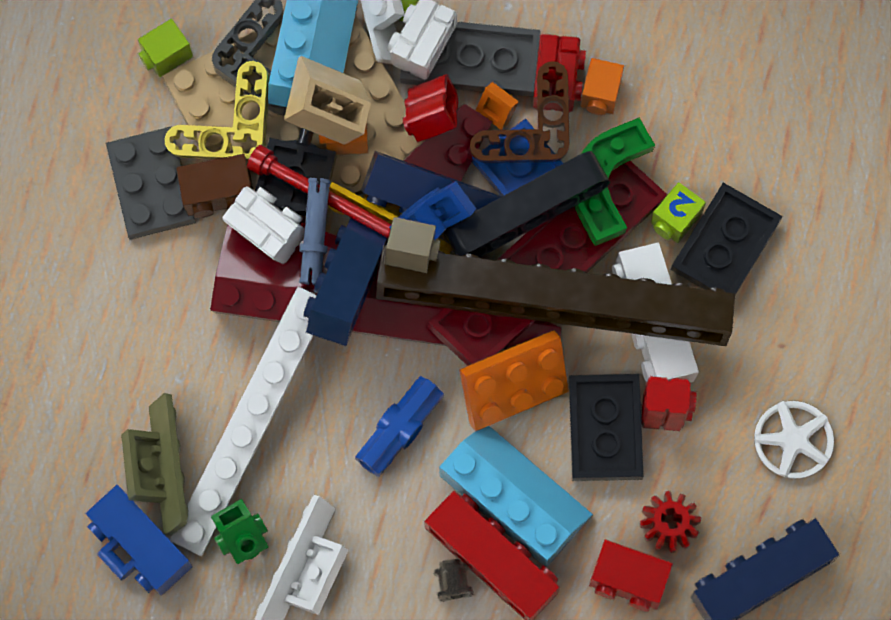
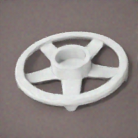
(794, 439)

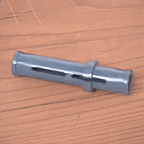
(314, 232)

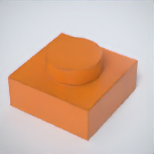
(497, 105)

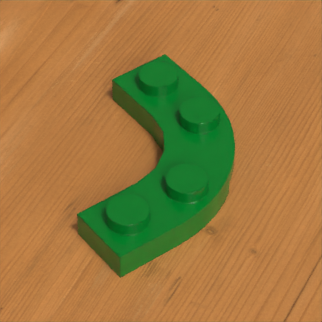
(612, 149)

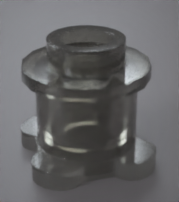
(453, 580)

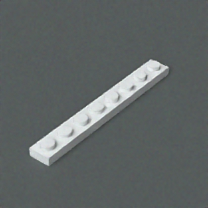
(247, 426)

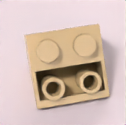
(327, 102)

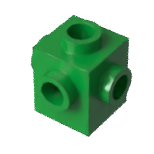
(239, 532)

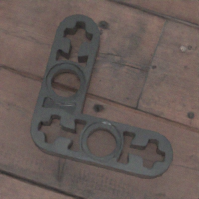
(225, 48)

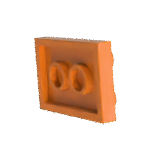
(514, 380)

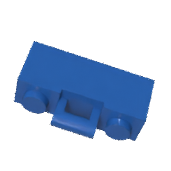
(151, 551)

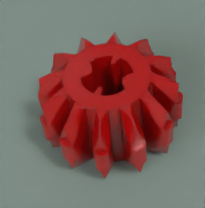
(679, 514)

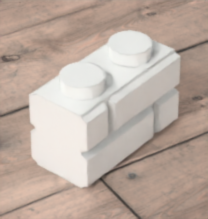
(422, 38)
(265, 224)

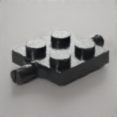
(302, 158)

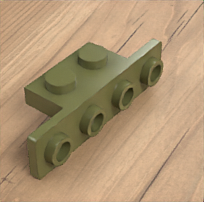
(154, 465)

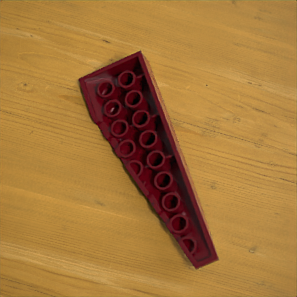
(260, 288)

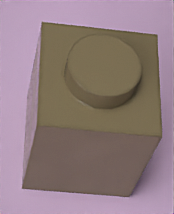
(411, 245)

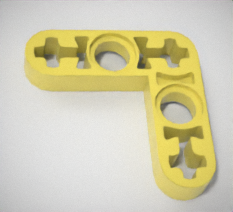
(241, 127)

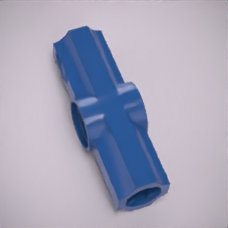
(399, 426)

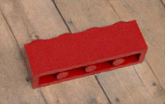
(491, 556)

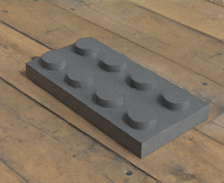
(486, 55)

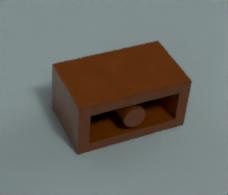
(213, 184)

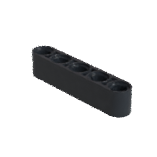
(528, 206)

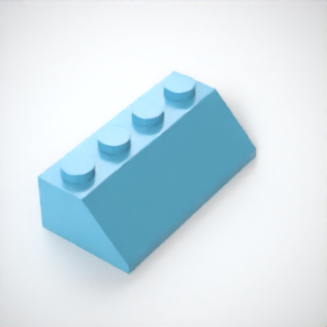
(311, 30)
(515, 494)

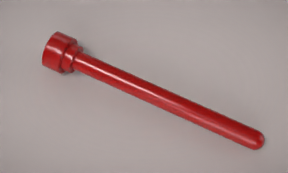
(264, 162)

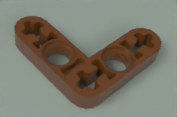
(535, 137)

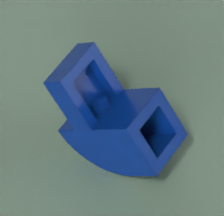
(441, 208)

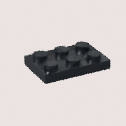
(726, 241)
(605, 427)

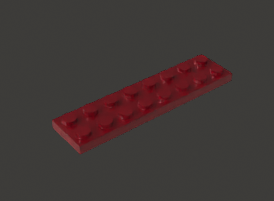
(558, 244)

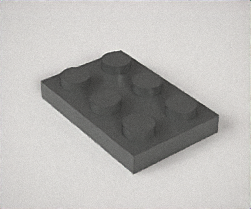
(147, 184)

